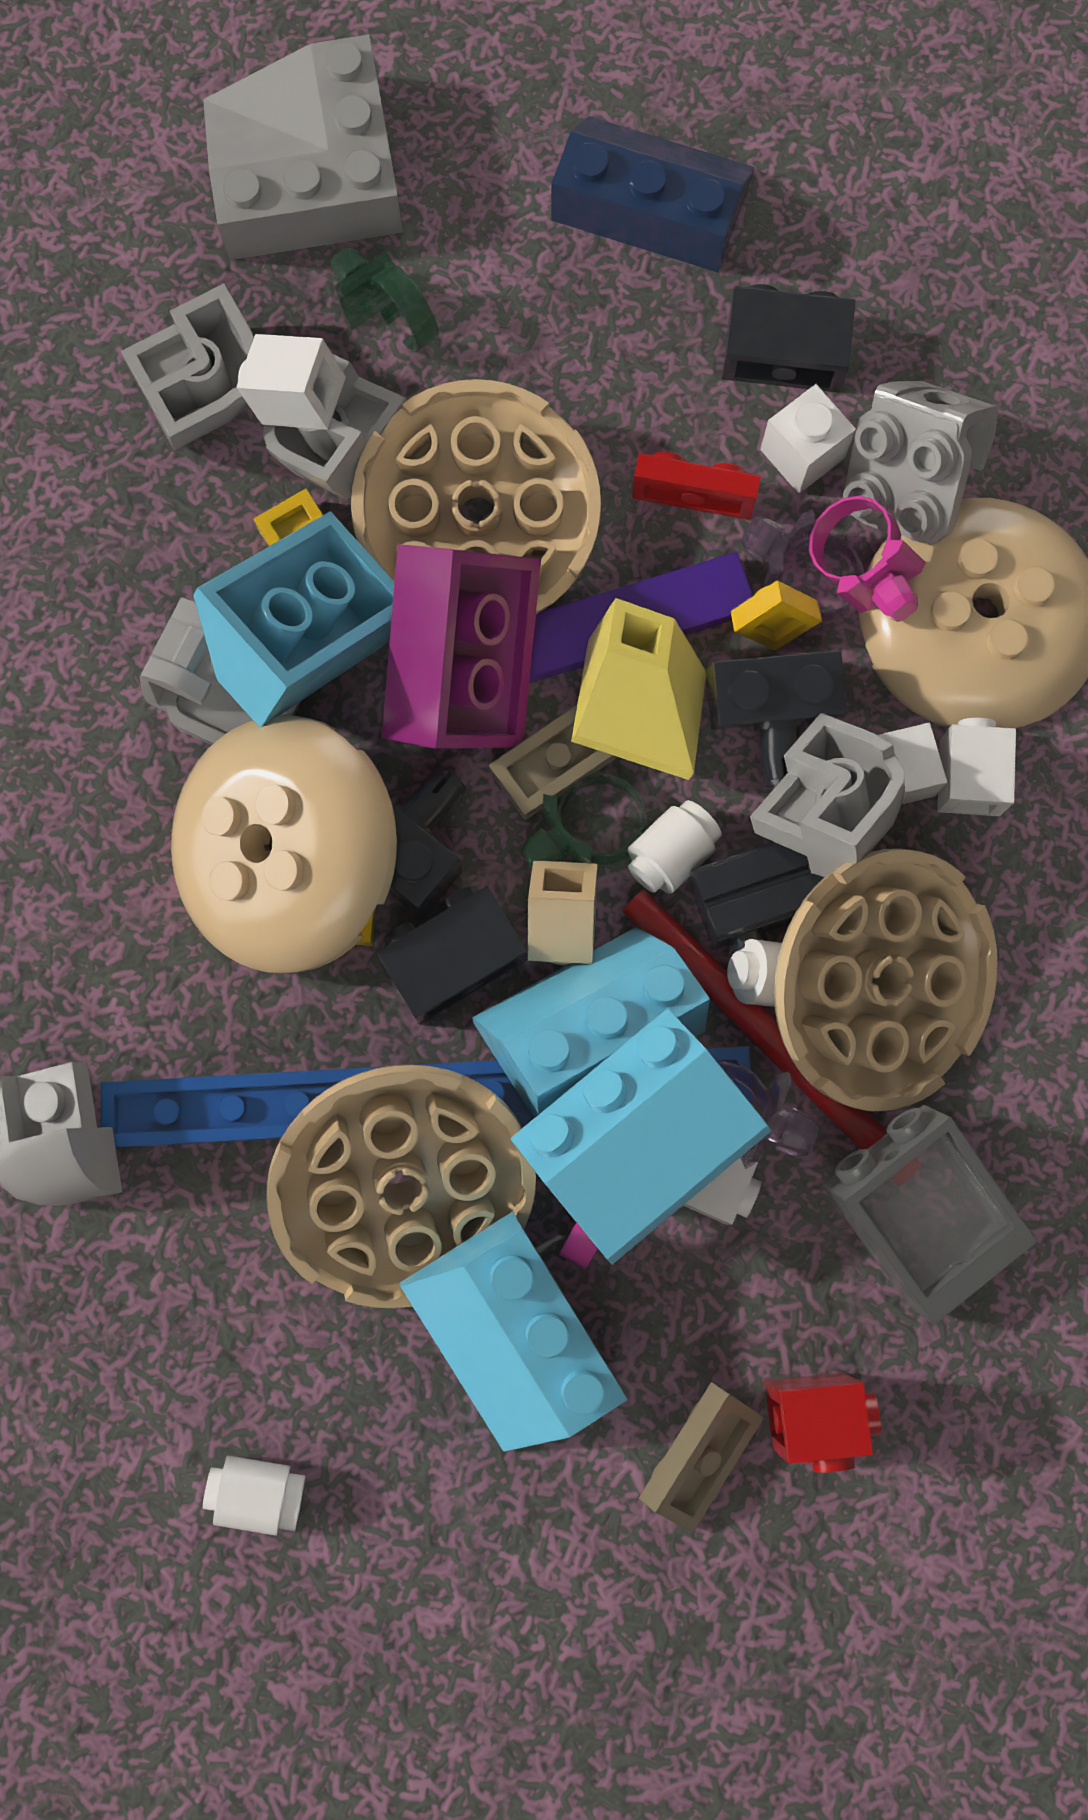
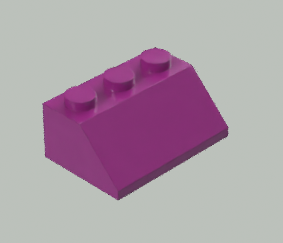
(460, 648)

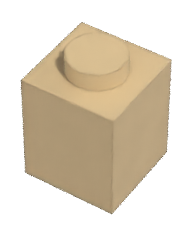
(562, 912)

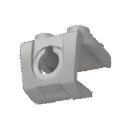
(917, 456)
(184, 683)

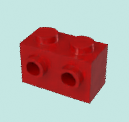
(822, 1420)

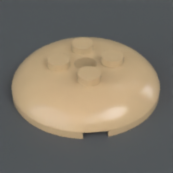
(488, 445)
(1006, 668)
(327, 853)
(934, 969)
(335, 1164)

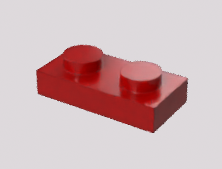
(713, 489)

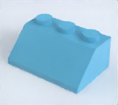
(294, 617)
(586, 1012)
(640, 1135)
(513, 1338)

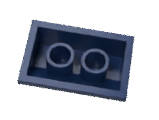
(649, 192)

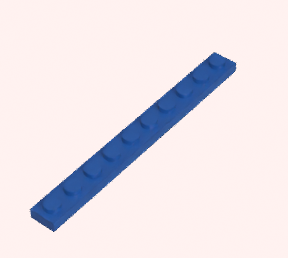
(267, 1103)

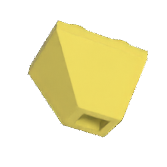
(641, 691)

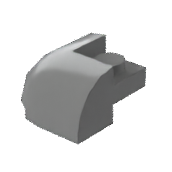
(194, 366)
(332, 455)
(835, 797)
(52, 1138)

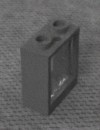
(929, 1212)

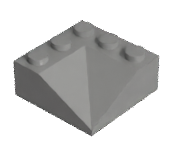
(302, 153)

